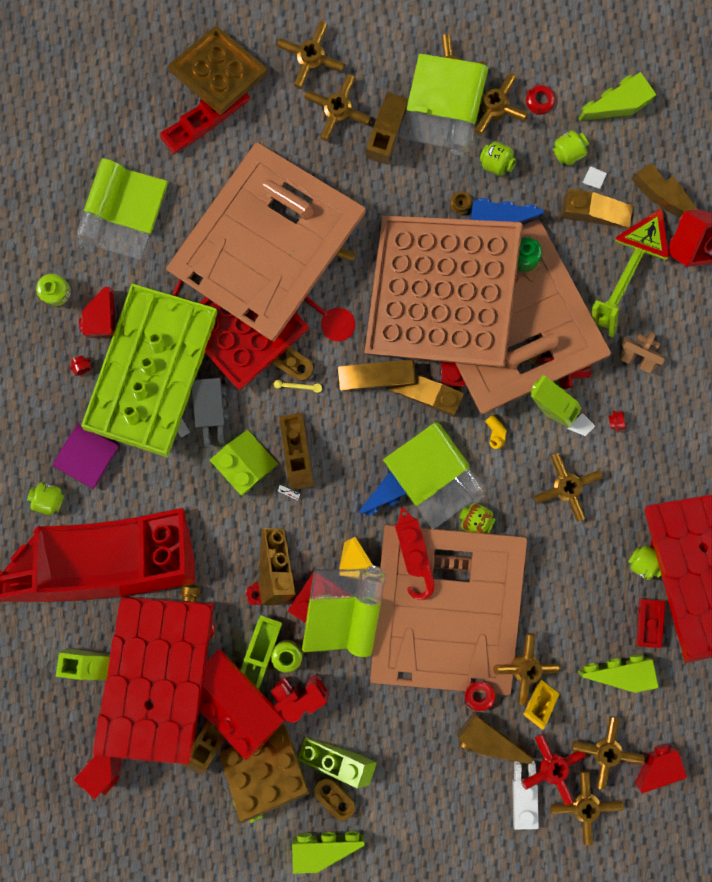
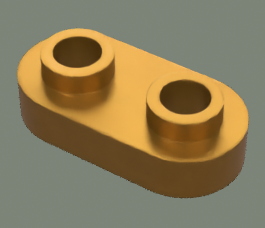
(291, 364)
(333, 798)

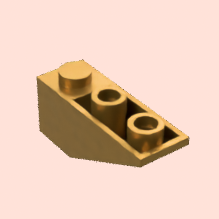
(386, 128)
(275, 572)

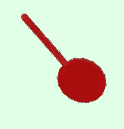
(336, 323)

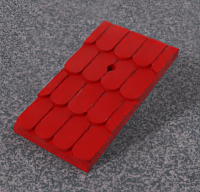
(684, 554)
(159, 659)

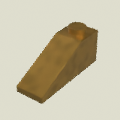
(595, 208)
(431, 394)
(296, 451)
(488, 741)
(205, 748)

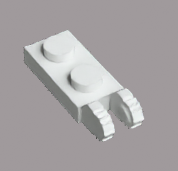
(524, 801)

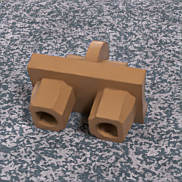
(651, 358)

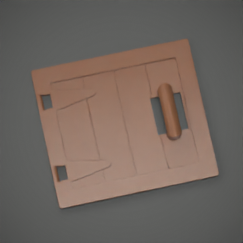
(246, 246)
(544, 305)
(462, 624)

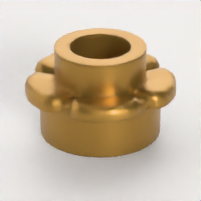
(456, 198)
(190, 592)

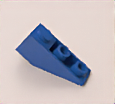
(506, 211)
(387, 492)

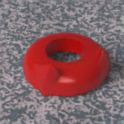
(534, 106)
(479, 705)

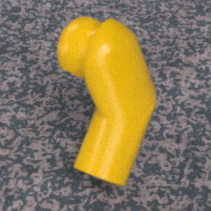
(498, 433)

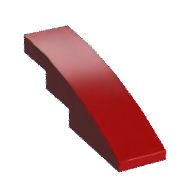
(196, 124)

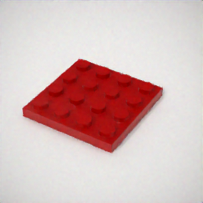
(242, 350)

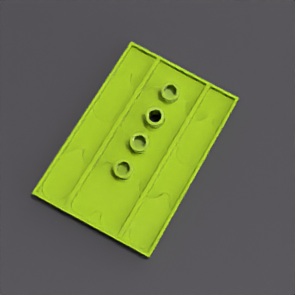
(149, 369)

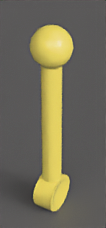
(316, 388)

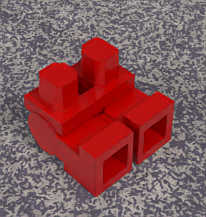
(294, 702)

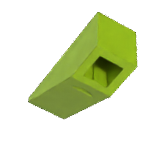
(623, 101)
(555, 402)
(82, 664)
(631, 675)
(337, 762)
(316, 853)

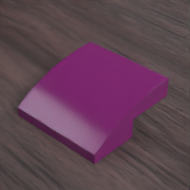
(85, 456)

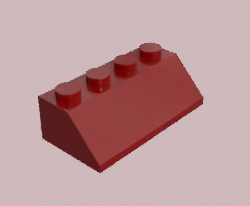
(237, 706)

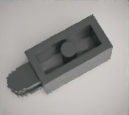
(210, 407)

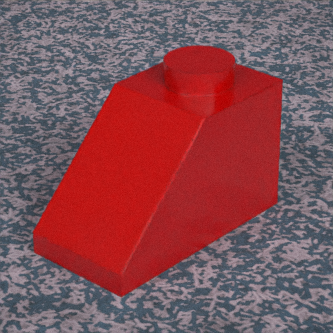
(99, 315)
(660, 769)

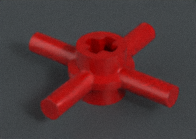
(547, 766)

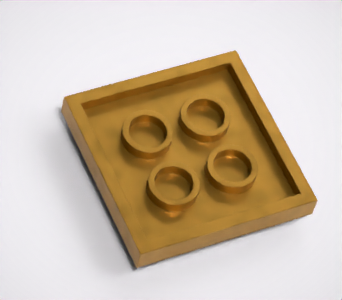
(217, 69)
(266, 778)

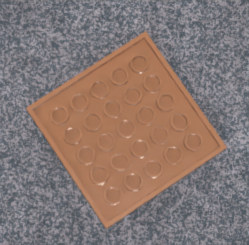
(444, 290)

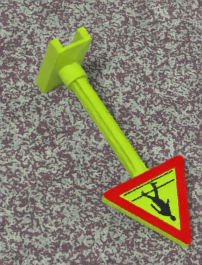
(645, 237)

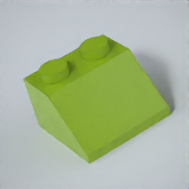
(244, 462)

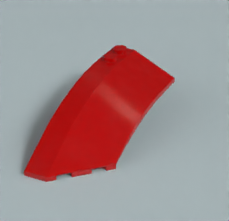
(101, 560)

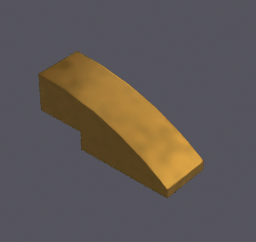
(665, 194)
(376, 375)

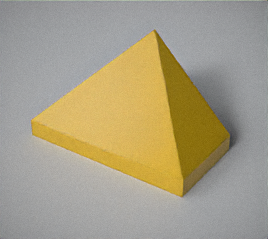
(354, 556)
(541, 704)

